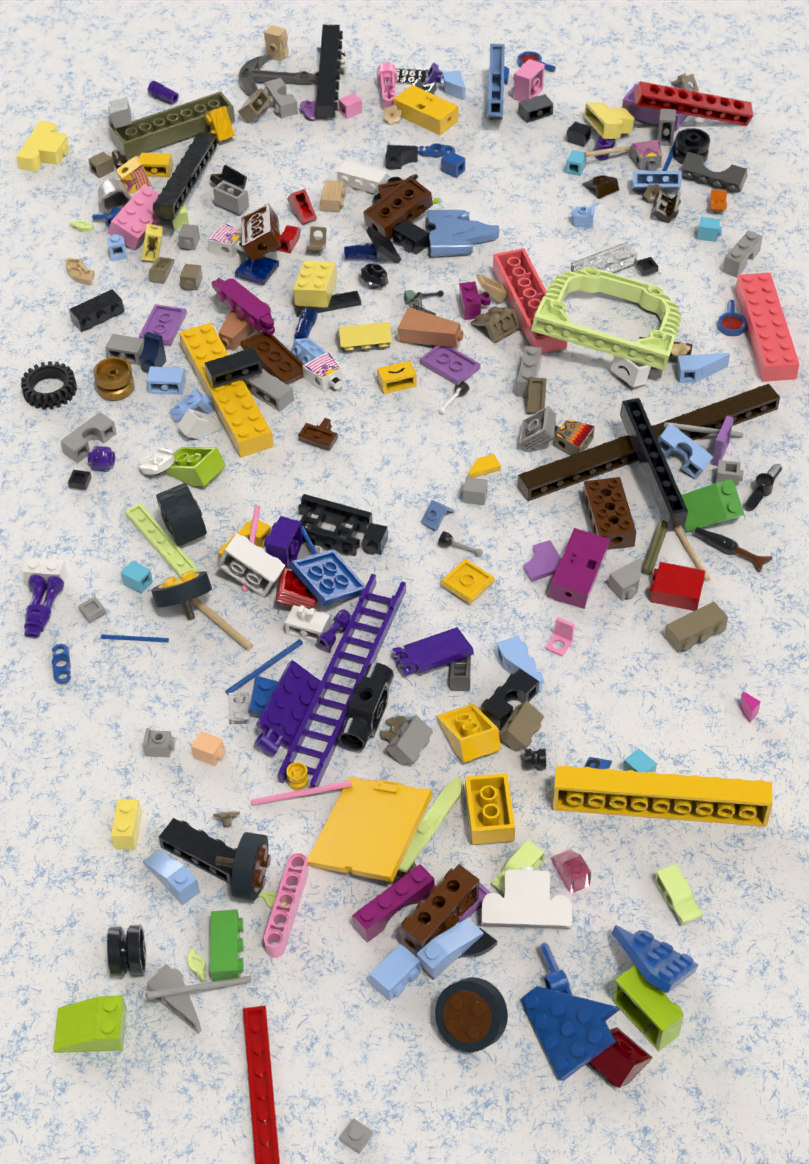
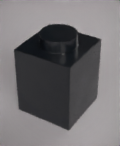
(579, 134)
(375, 538)

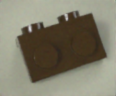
(666, 206)

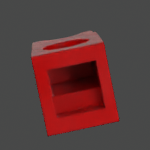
(290, 237)

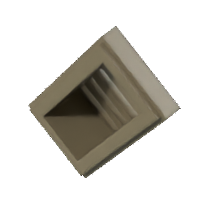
(160, 270)

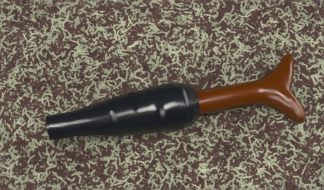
(731, 547)

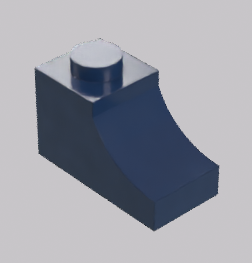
(153, 352)

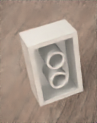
(250, 565)

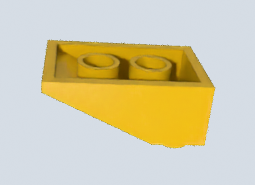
(470, 732)

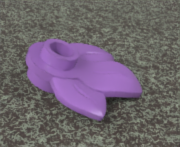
(309, 109)

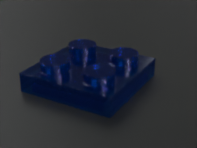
(258, 270)

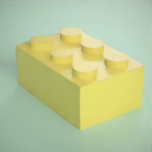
(315, 284)

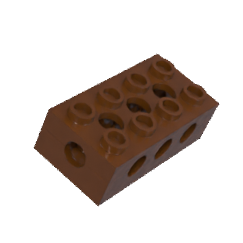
(403, 202)
(260, 229)
(609, 492)
(440, 909)

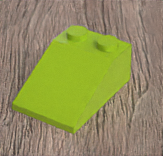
(196, 465)
(91, 1025)

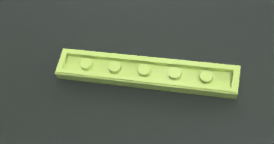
(160, 540)

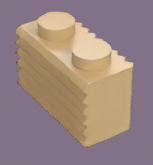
(332, 196)

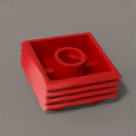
(293, 591)

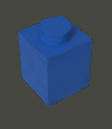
(453, 164)

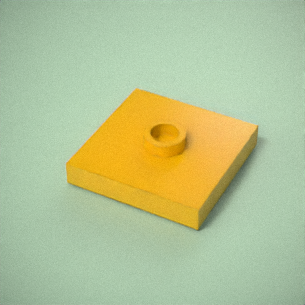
(467, 581)

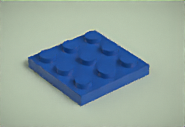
(327, 577)

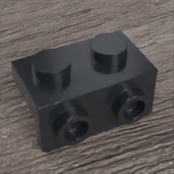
(231, 176)

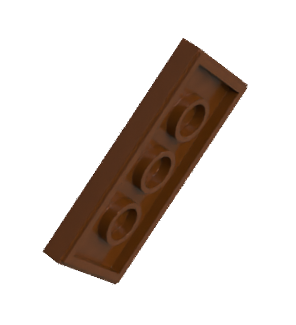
(275, 357)

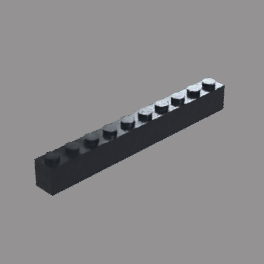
(185, 176)

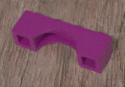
(375, 915)

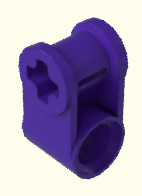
(604, 144)

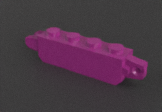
(244, 304)

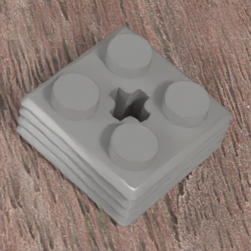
(538, 429)

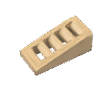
(492, 287)

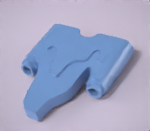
(455, 234)

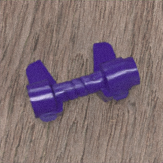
(340, 623)

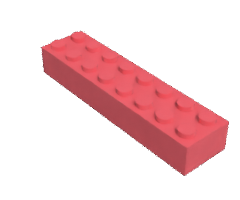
(524, 294)
(767, 327)

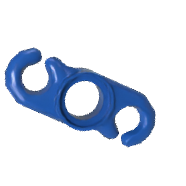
(436, 146)
(64, 656)

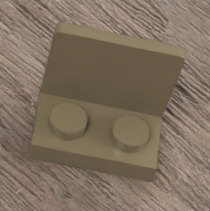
(498, 322)

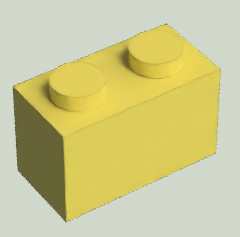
(126, 824)

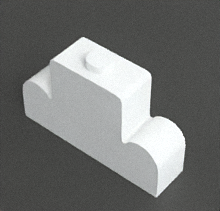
(527, 902)

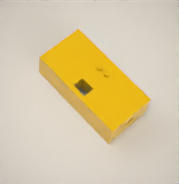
(426, 110)

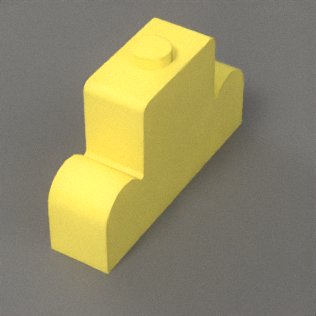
(608, 121)
(43, 146)

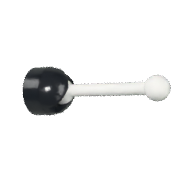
(460, 389)

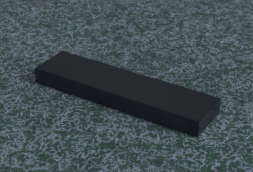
(337, 301)

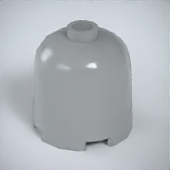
(112, 195)

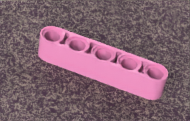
(282, 913)

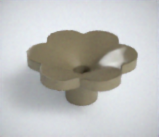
(652, 196)
(226, 816)

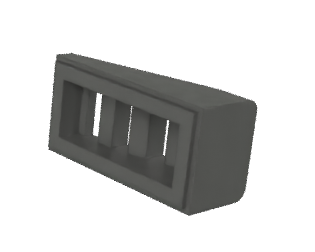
(460, 675)

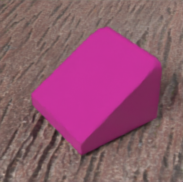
(749, 706)

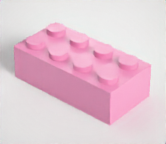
(134, 217)

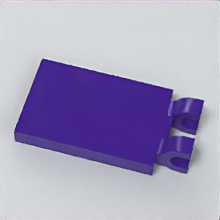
(433, 651)

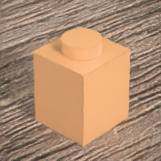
(208, 748)

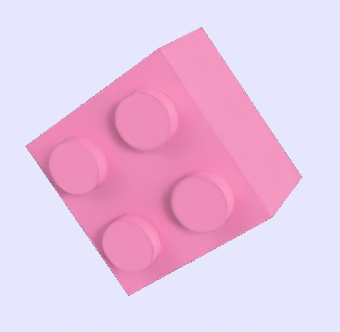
(528, 80)

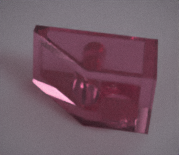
(572, 870)

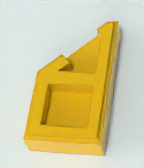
(484, 465)

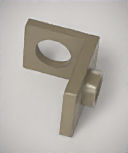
(685, 79)
(315, 244)

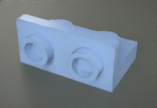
(306, 350)

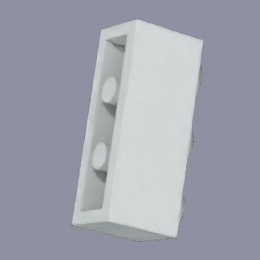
(361, 177)

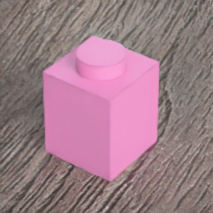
(350, 105)

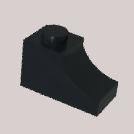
(399, 155)

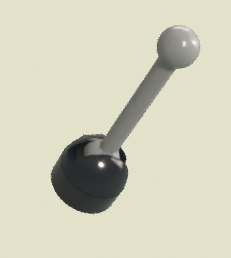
(446, 540)

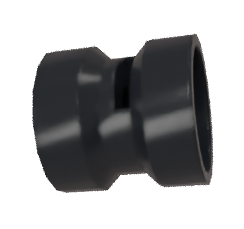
(530, 758)

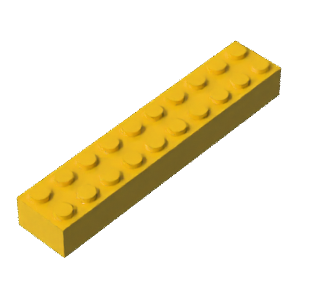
(231, 401)
(662, 796)

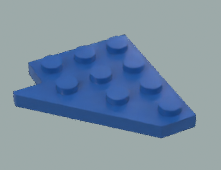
(655, 959)
(569, 1027)

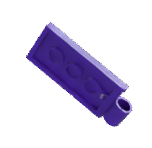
(286, 708)

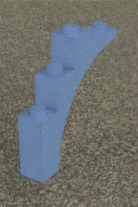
(496, 81)

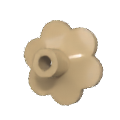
(396, 113)
(680, 349)

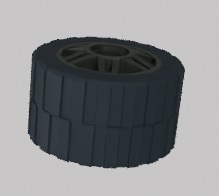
(181, 514)

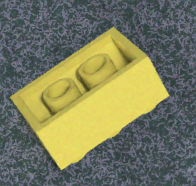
(364, 335)

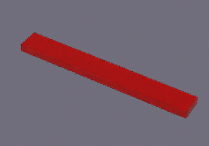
(261, 1086)

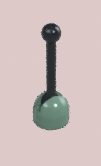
(409, 294)

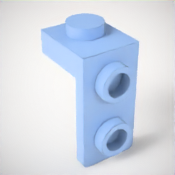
(191, 401)

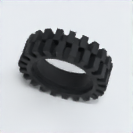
(52, 398)

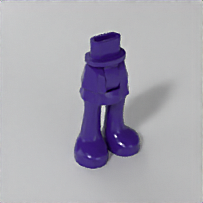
(37, 614)

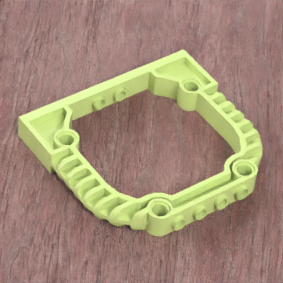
(650, 351)

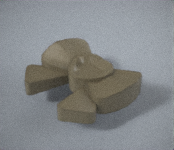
(395, 724)

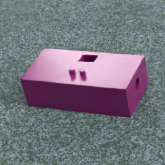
(579, 568)

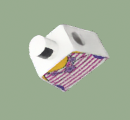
(226, 241)
(323, 372)

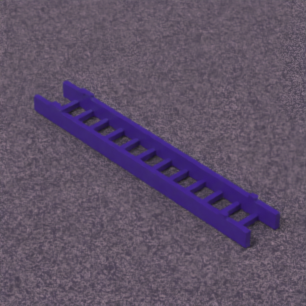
(325, 684)

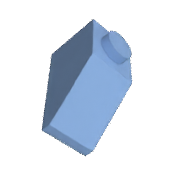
(453, 84)

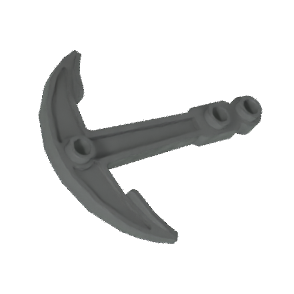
(249, 75)

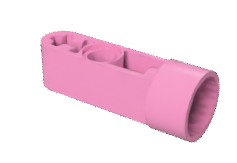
(387, 78)

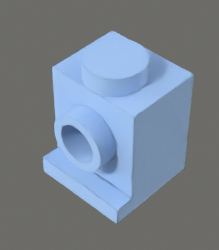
(583, 216)
(117, 244)

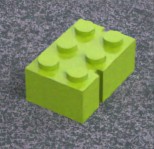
(646, 1006)

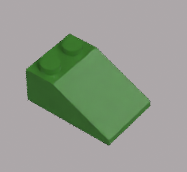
(712, 505)

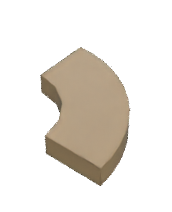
(78, 272)

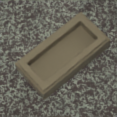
(536, 394)

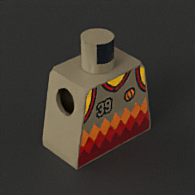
(573, 436)

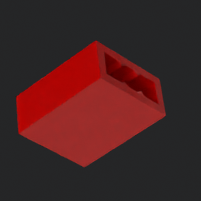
(677, 586)

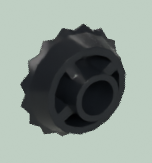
(374, 275)

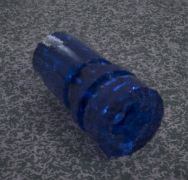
(360, 251)
(306, 322)

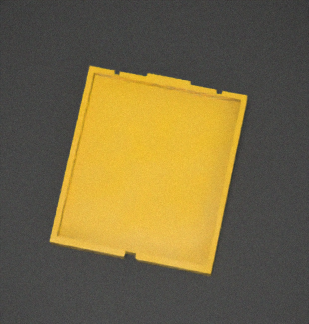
(370, 828)

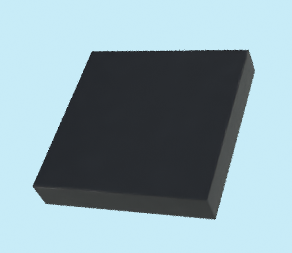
(383, 245)

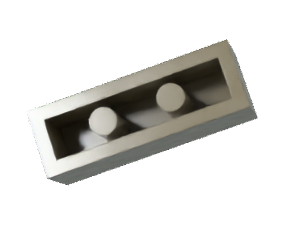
(696, 627)

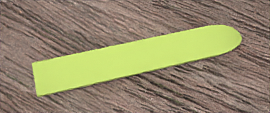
(432, 821)

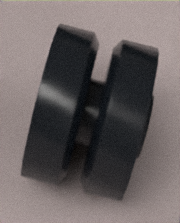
(691, 141)
(126, 950)

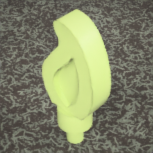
(82, 225)
(269, 898)
(197, 964)

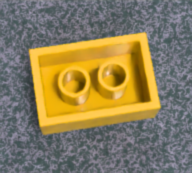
(489, 808)

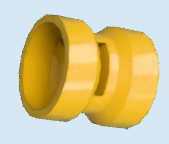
(297, 776)

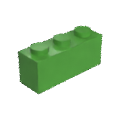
(226, 945)

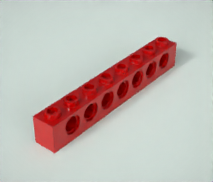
(693, 103)

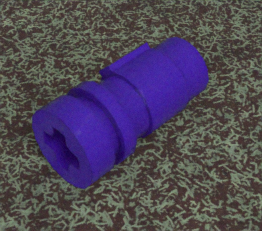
(159, 91)

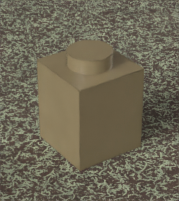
(101, 164)
(191, 277)

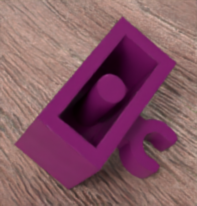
(471, 300)

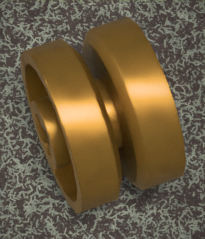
(114, 378)

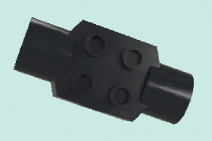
(366, 707)

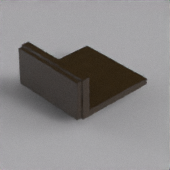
(603, 185)

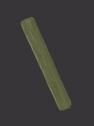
(655, 547)

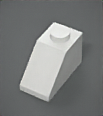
(197, 424)

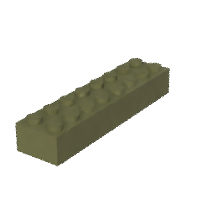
(168, 125)

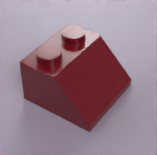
(621, 1060)

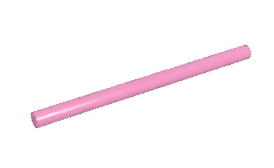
(253, 534)
(304, 792)

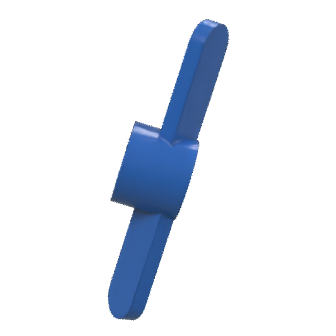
(557, 978)

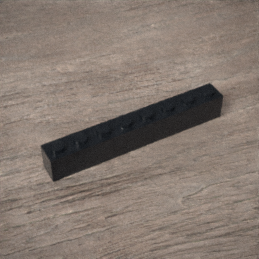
(328, 71)
(653, 463)

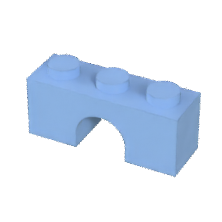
(694, 456)

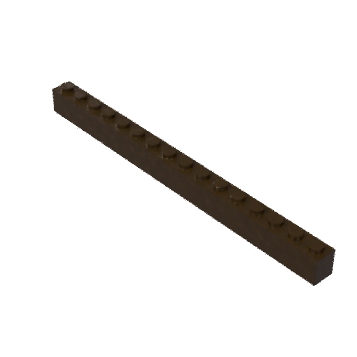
(620, 451)

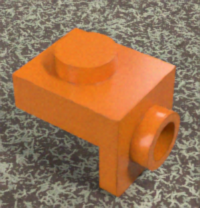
(718, 200)

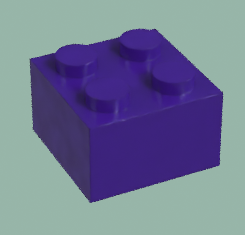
(284, 540)

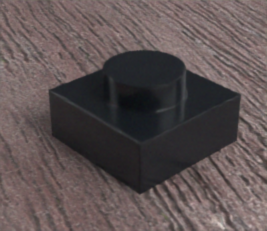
(647, 266)
(79, 479)

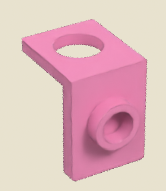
(564, 633)

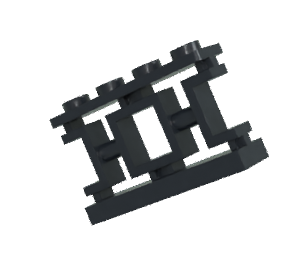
(335, 514)

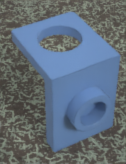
(435, 514)

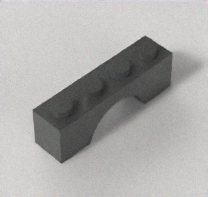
(731, 178)

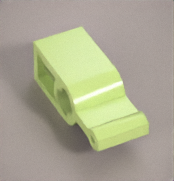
(527, 855)
(677, 894)

